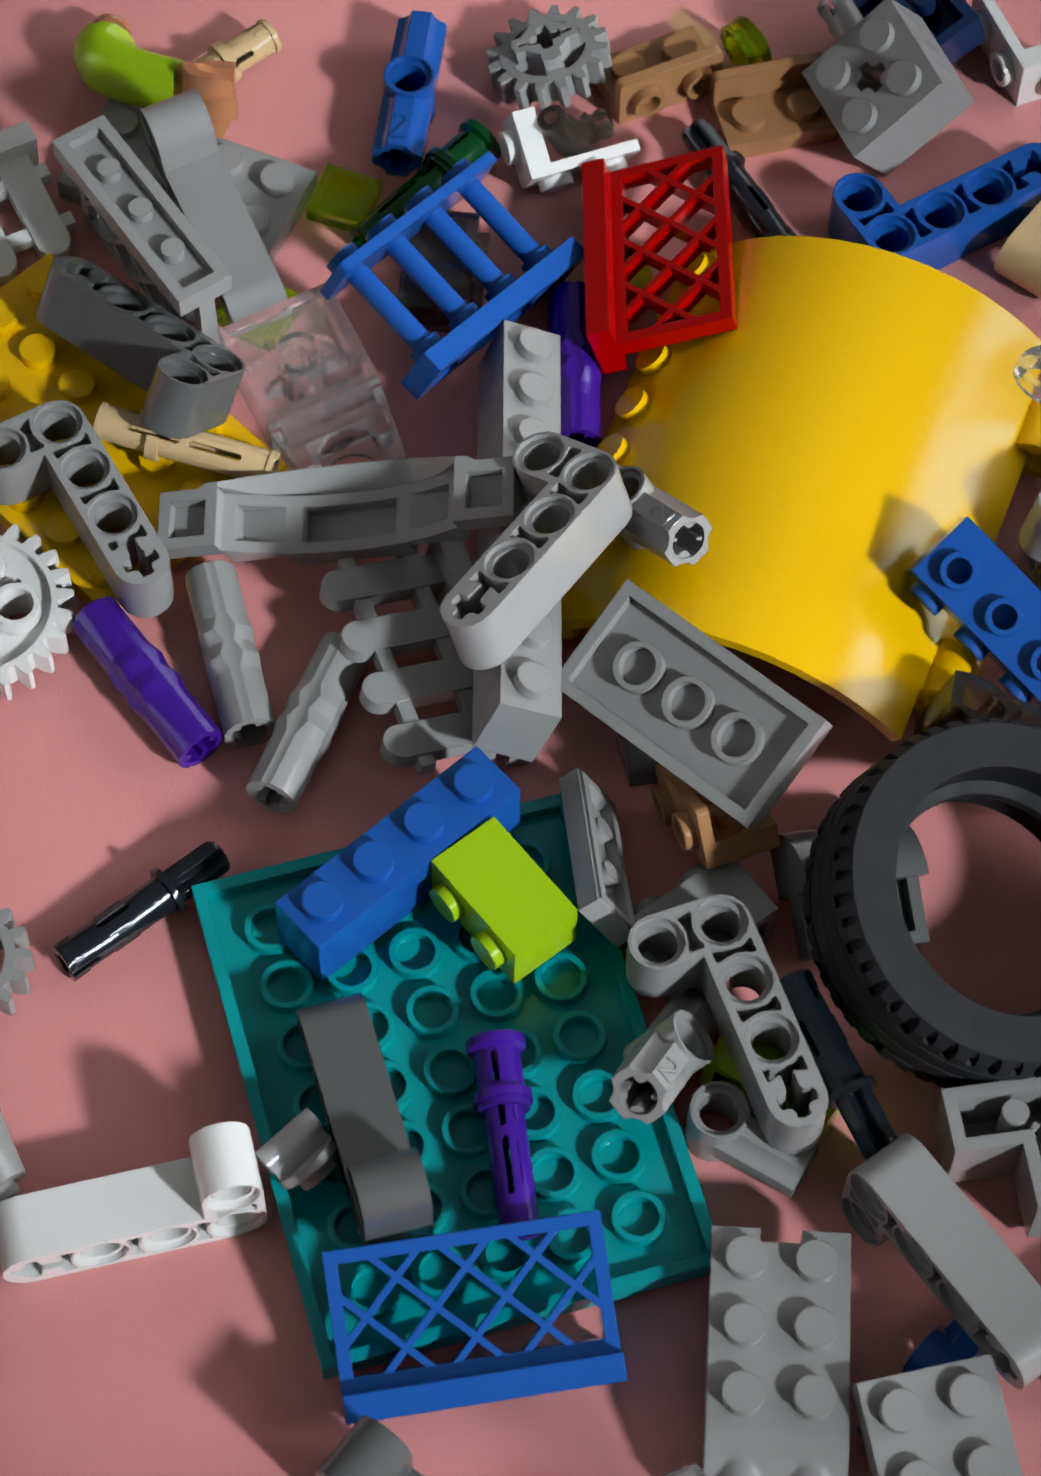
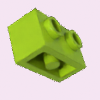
(502, 901)

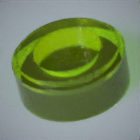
(744, 42)

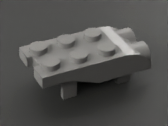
(777, 1355)

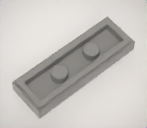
(597, 857)

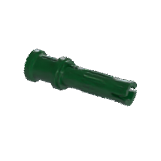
(470, 143)

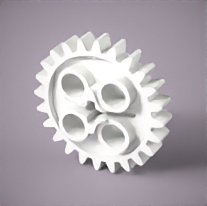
(37, 588)

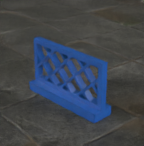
(483, 1377)

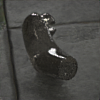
(575, 134)

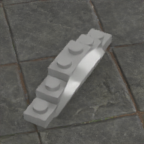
(341, 509)

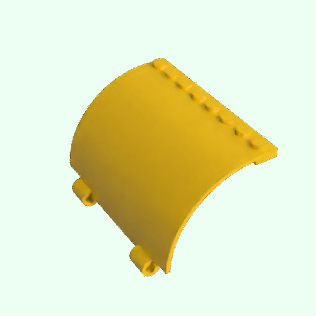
(827, 457)

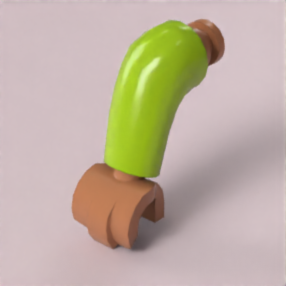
(137, 77)

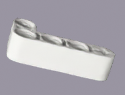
(136, 1210)

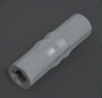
(229, 653)
(305, 727)

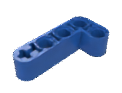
(944, 220)

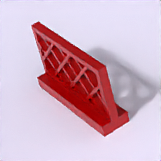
(611, 270)

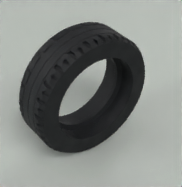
(857, 916)

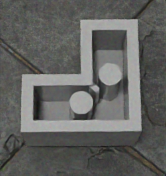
(994, 1133)

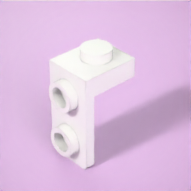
(1009, 62)
(526, 149)

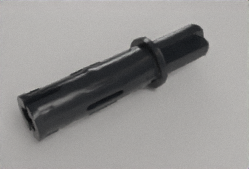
(746, 197)
(140, 910)
(845, 1081)

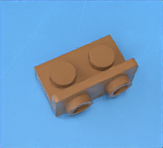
(659, 74)
(768, 107)
(704, 826)

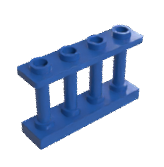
(469, 324)

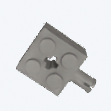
(884, 82)

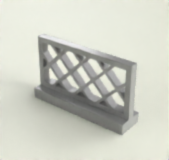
(143, 225)

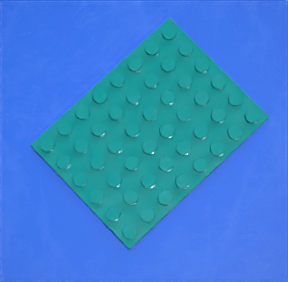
(425, 1003)

